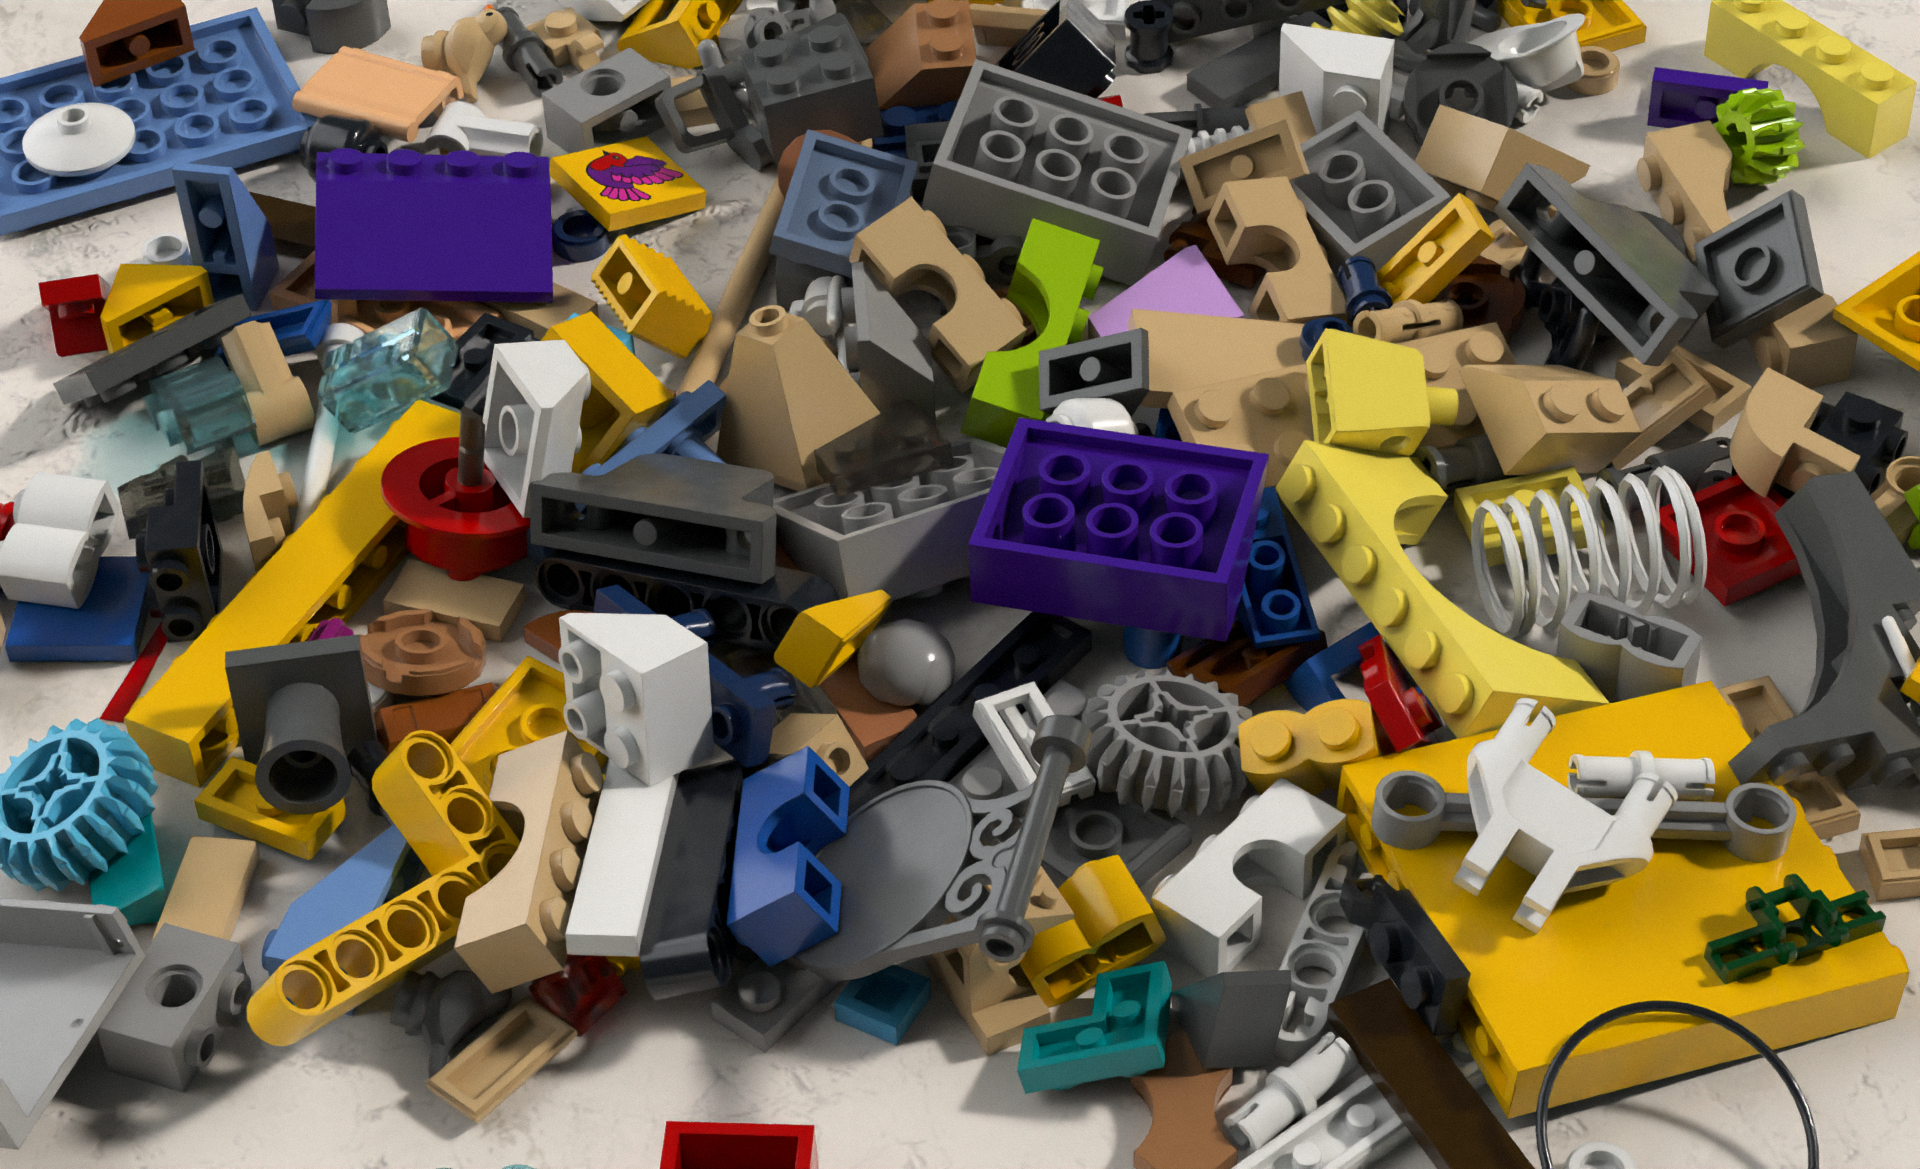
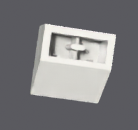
(637, 691)

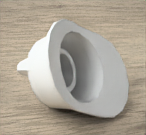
(1539, 53)

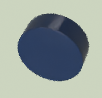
(579, 237)

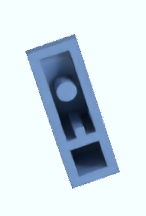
(226, 232)
(349, 892)

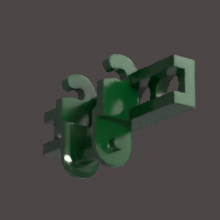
(1812, 908)

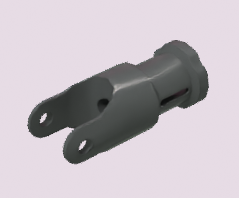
(1687, 460)
(1464, 464)

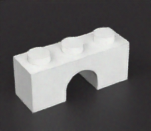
(1275, 842)

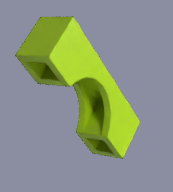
(1048, 287)

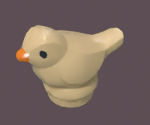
(465, 48)

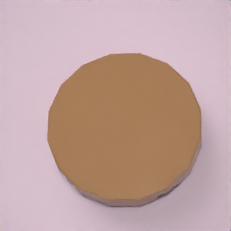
(420, 654)

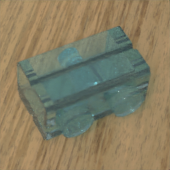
(387, 370)

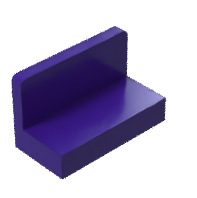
(1691, 97)

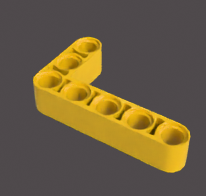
(462, 847)

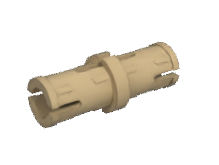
(1409, 321)

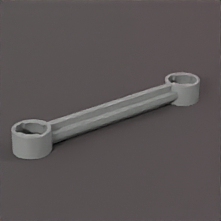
(1683, 821)

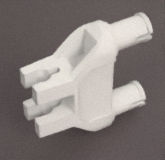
(1547, 825)

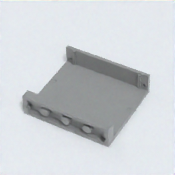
(56, 988)

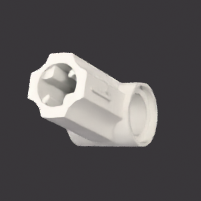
(467, 129)

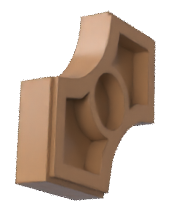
(1183, 1112)

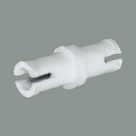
(1616, 775)
(1290, 1093)

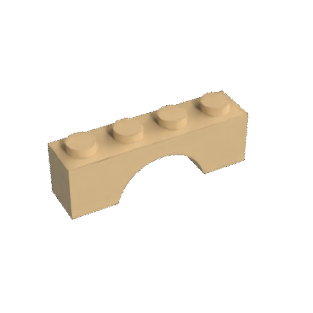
(520, 918)

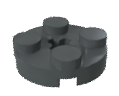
(1459, 67)

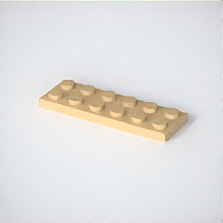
(1273, 407)

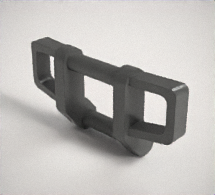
(716, 90)

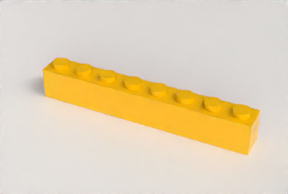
(316, 575)

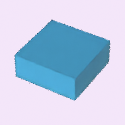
(884, 1002)

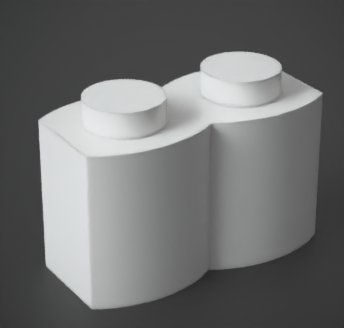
(57, 539)

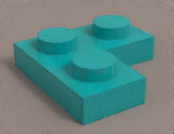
(1118, 1039)

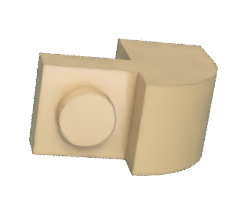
(1776, 440)

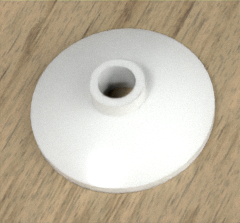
(79, 139)

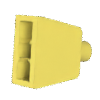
(1373, 394)

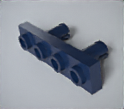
(740, 705)

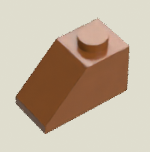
(134, 36)

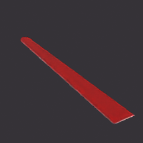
(136, 678)

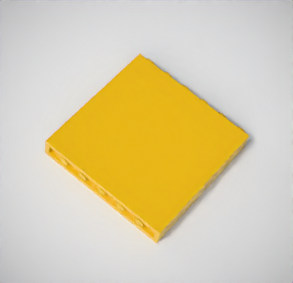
(1629, 936)

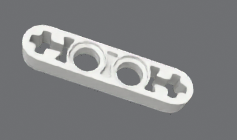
(1323, 949)

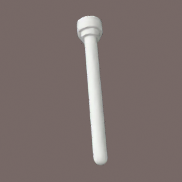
(324, 431)

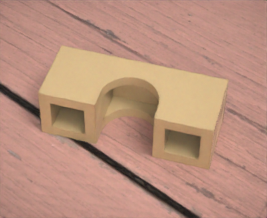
(1269, 228)
(912, 252)

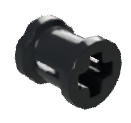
(1149, 36)

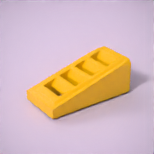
(829, 635)

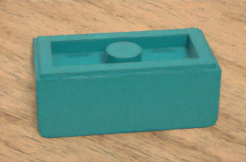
(133, 879)

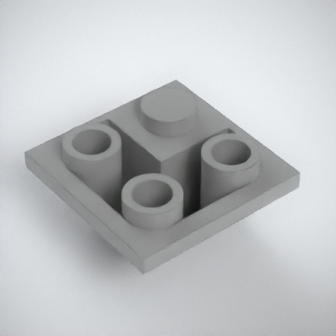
(885, 346)

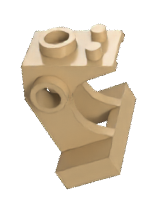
(993, 993)

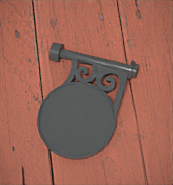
(930, 854)

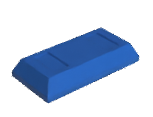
(295, 327)

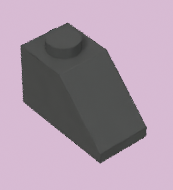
(1096, 368)

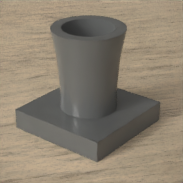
(301, 717)

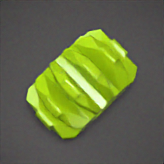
(1760, 135)

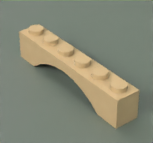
(1689, 179)

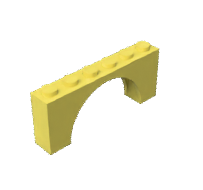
(1357, 515)

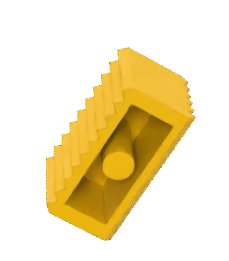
(652, 297)

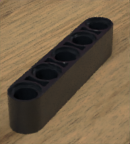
(742, 610)
(685, 929)

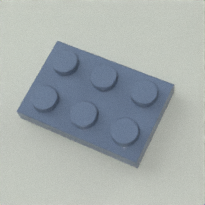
(834, 196)

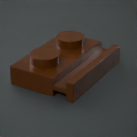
(1240, 666)

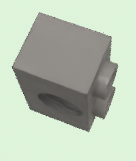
(605, 103)
(175, 1008)

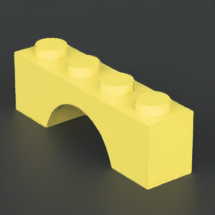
(1859, 95)

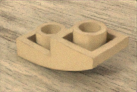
(266, 508)

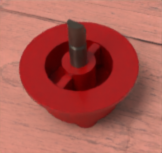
(455, 504)

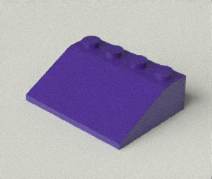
(433, 227)
(1118, 529)

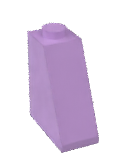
(1178, 285)

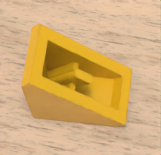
(150, 298)

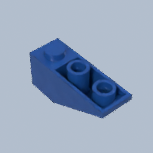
(1274, 595)

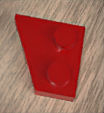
(1403, 712)

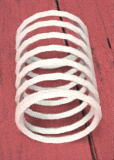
(1527, 602)

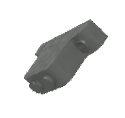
(1610, 262)
(664, 515)

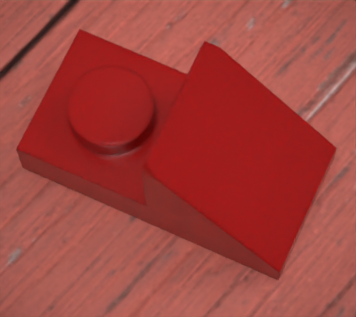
(76, 312)

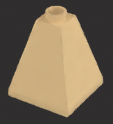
(786, 399)

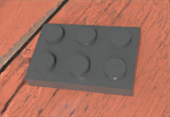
(153, 353)

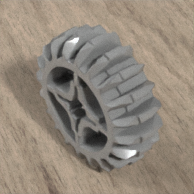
(1166, 742)

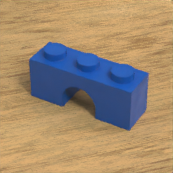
(778, 888)

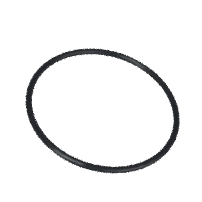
(1677, 1007)

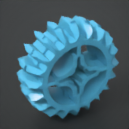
(72, 803)

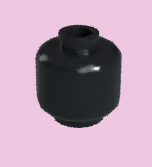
(339, 132)

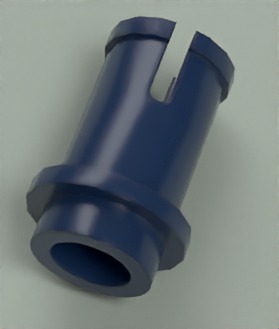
(1363, 287)

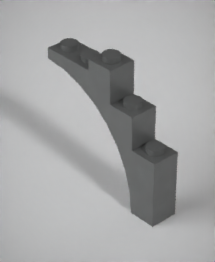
(1854, 712)

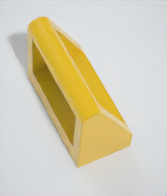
(678, 36)

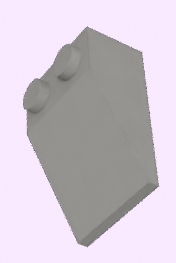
(1364, 192)

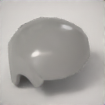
(906, 663)

